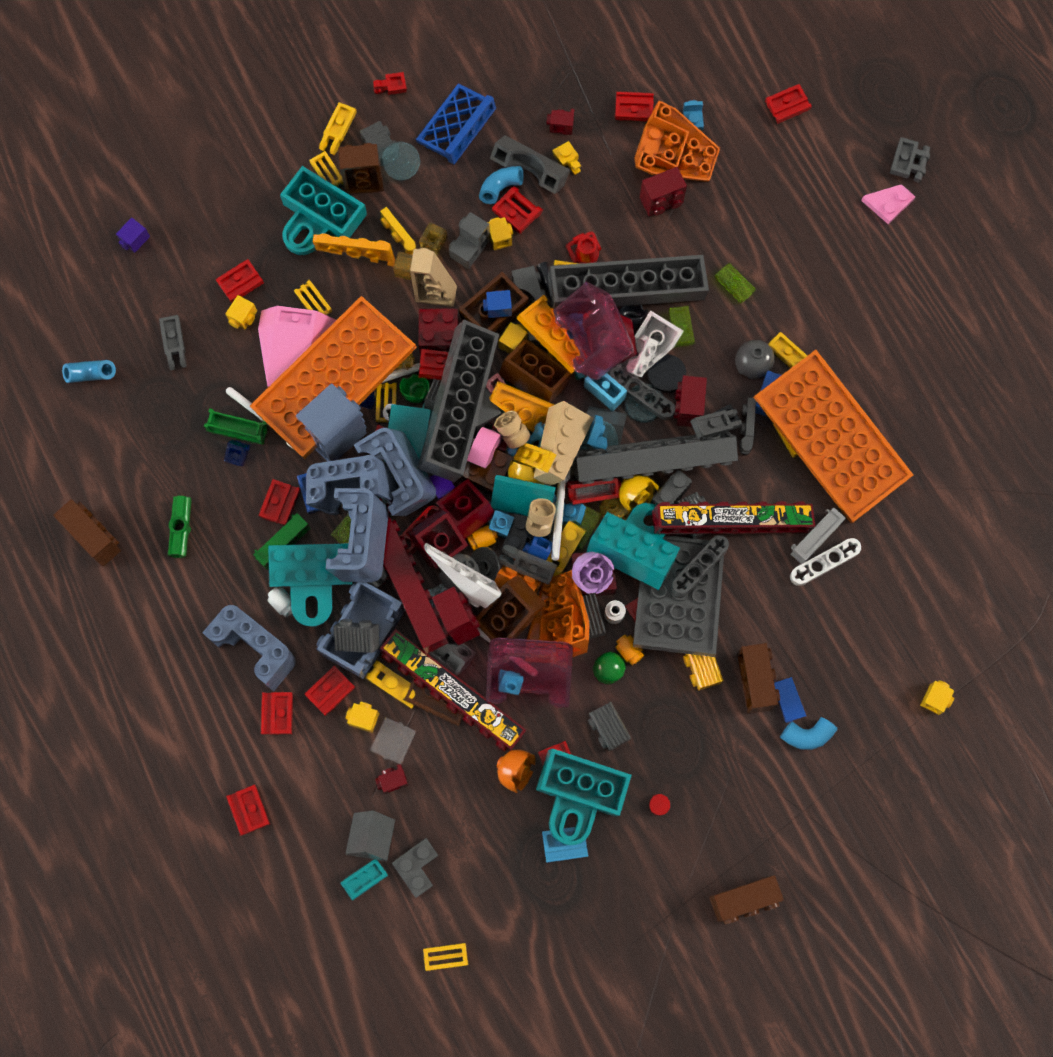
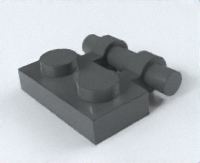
(904, 158)

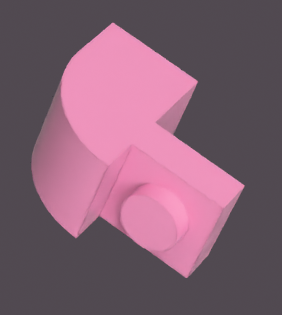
(484, 447)

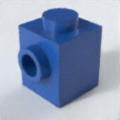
(498, 304)
(538, 547)

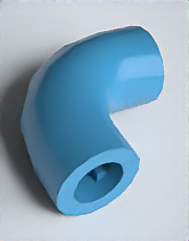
(498, 181)
(88, 371)
(809, 738)

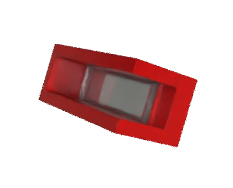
(596, 491)

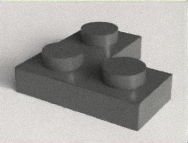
(411, 865)

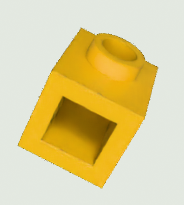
(500, 233)
(241, 313)
(512, 337)
(938, 697)
(362, 716)

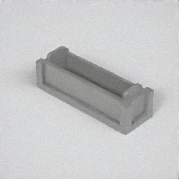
(817, 536)

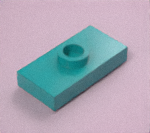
(364, 879)

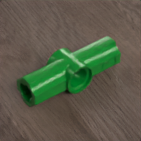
(179, 539)

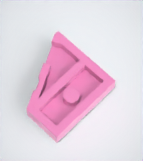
(889, 202)

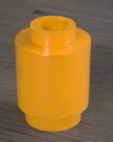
(482, 538)
(627, 651)

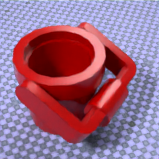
(586, 250)

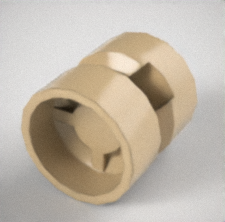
(513, 431)
(540, 517)

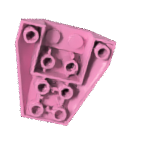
(286, 335)

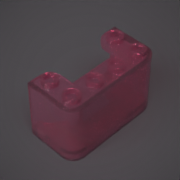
(596, 330)
(543, 664)

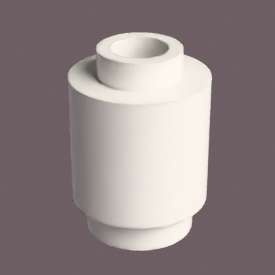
(280, 601)
(610, 616)

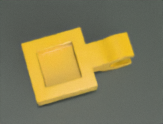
(568, 156)

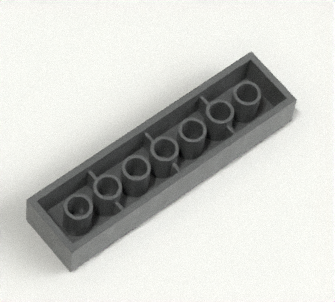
(634, 280)
(458, 401)
(654, 456)

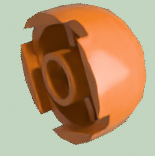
(515, 769)

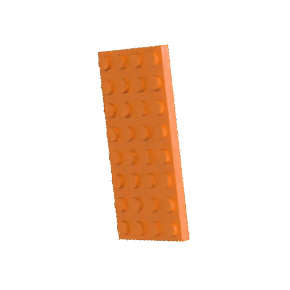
(350, 354)
(833, 436)

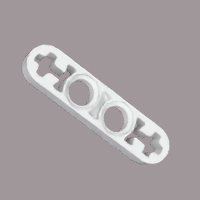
(827, 565)

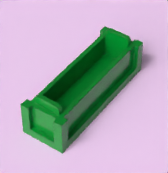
(236, 427)
(287, 535)

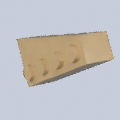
(431, 280)
(562, 435)

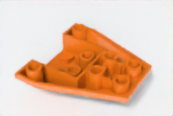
(675, 142)
(563, 616)

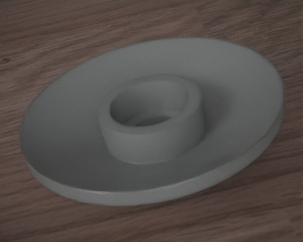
(487, 562)

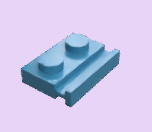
(557, 851)

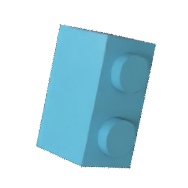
(606, 390)

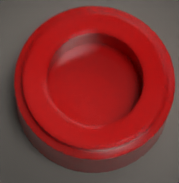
(659, 804)

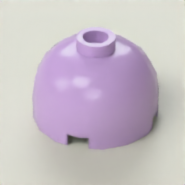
(592, 572)

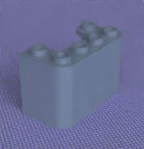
(333, 422)
(354, 472)
(415, 484)
(367, 537)
(365, 604)
(234, 625)

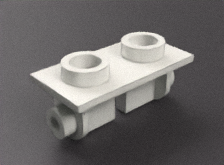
(639, 364)

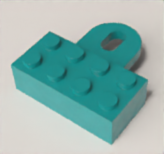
(319, 209)
(634, 546)
(306, 574)
(580, 789)

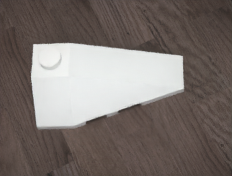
(659, 330)
(474, 585)

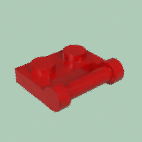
(513, 213)

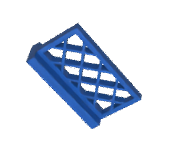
(470, 127)

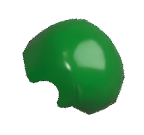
(414, 388)
(609, 667)

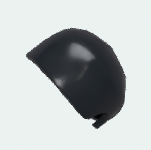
(635, 313)

